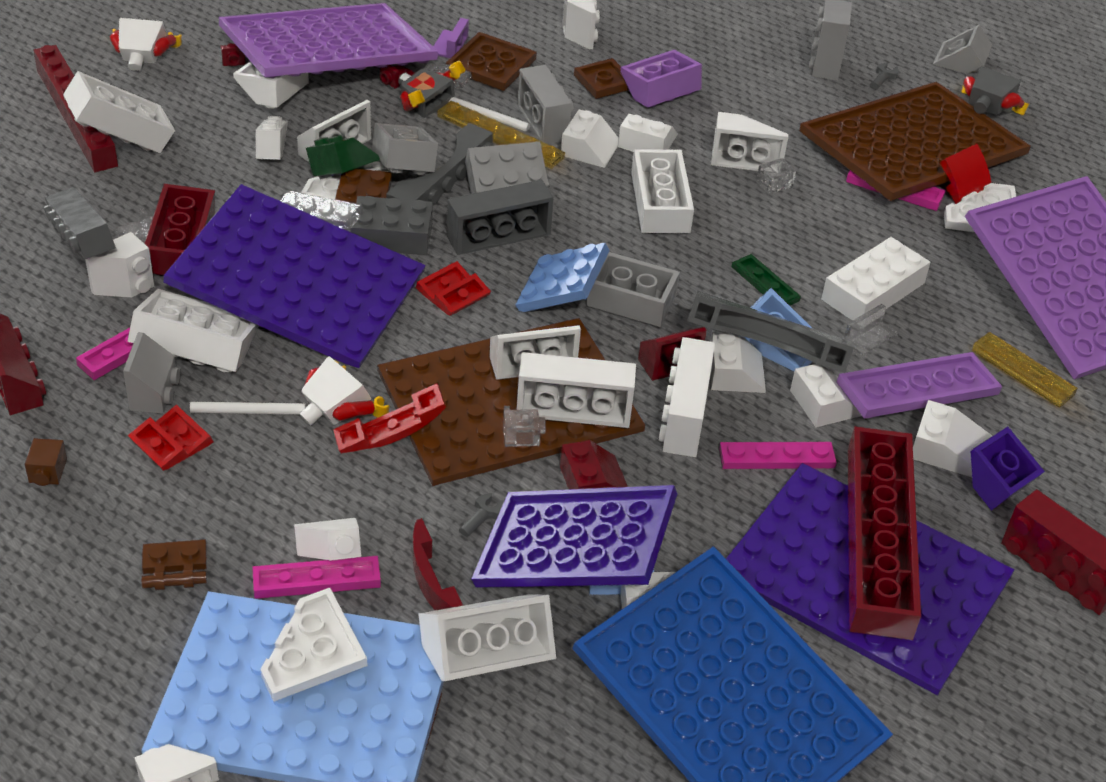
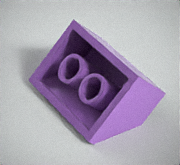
(662, 78)

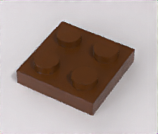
(601, 78)
(363, 183)

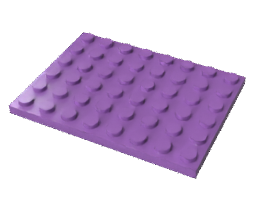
(326, 39)
(1056, 263)

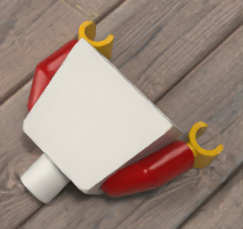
(142, 41)
(337, 395)

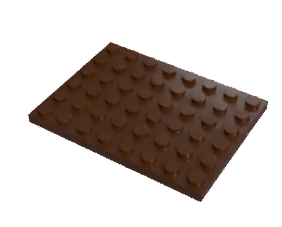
(904, 137)
(469, 431)

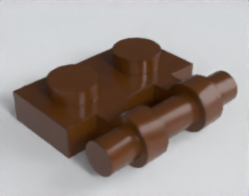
(174, 557)

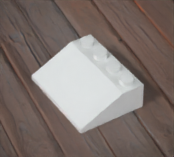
(194, 330)

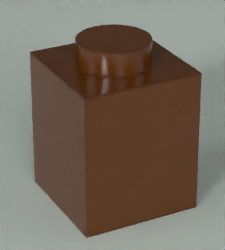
(45, 461)

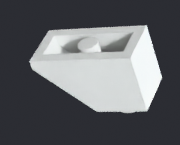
(328, 539)
(175, 765)

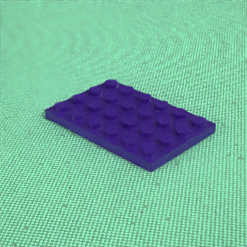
(576, 537)

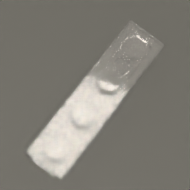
(333, 211)

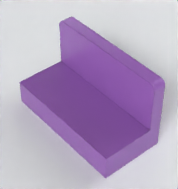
(452, 41)

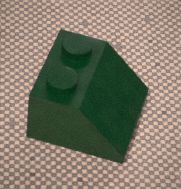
(338, 155)

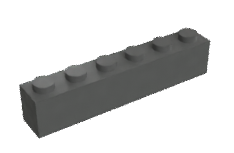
(78, 223)

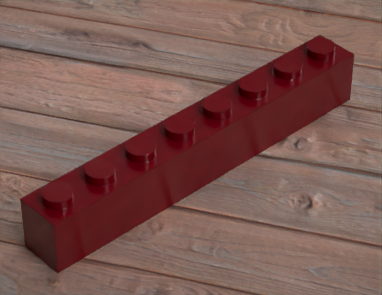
(57, 76)

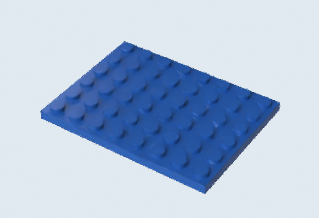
(729, 683)

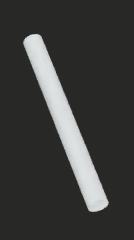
(494, 115)
(247, 408)

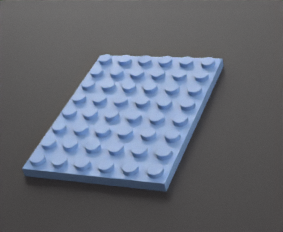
(343, 730)

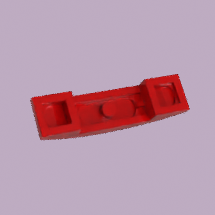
(392, 426)

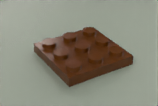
(493, 60)

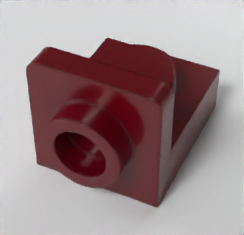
(232, 55)
(390, 75)

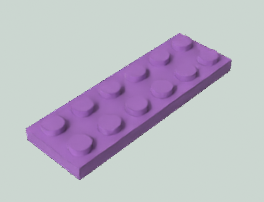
(914, 383)

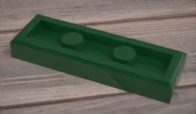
(763, 278)

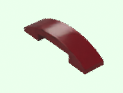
(424, 574)

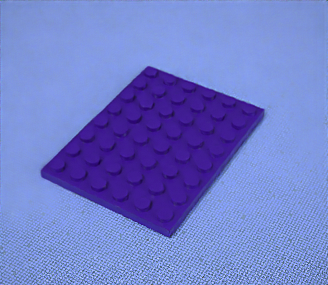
(296, 275)
(801, 566)

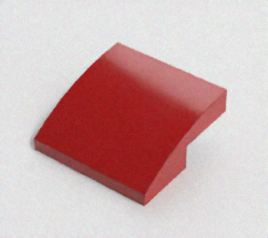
(966, 172)
(452, 288)
(170, 438)

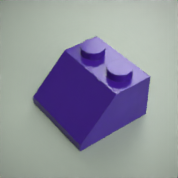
(1002, 468)

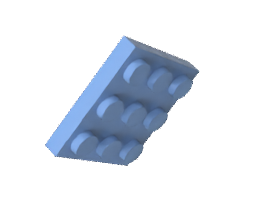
(563, 277)

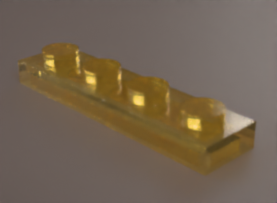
(1024, 369)

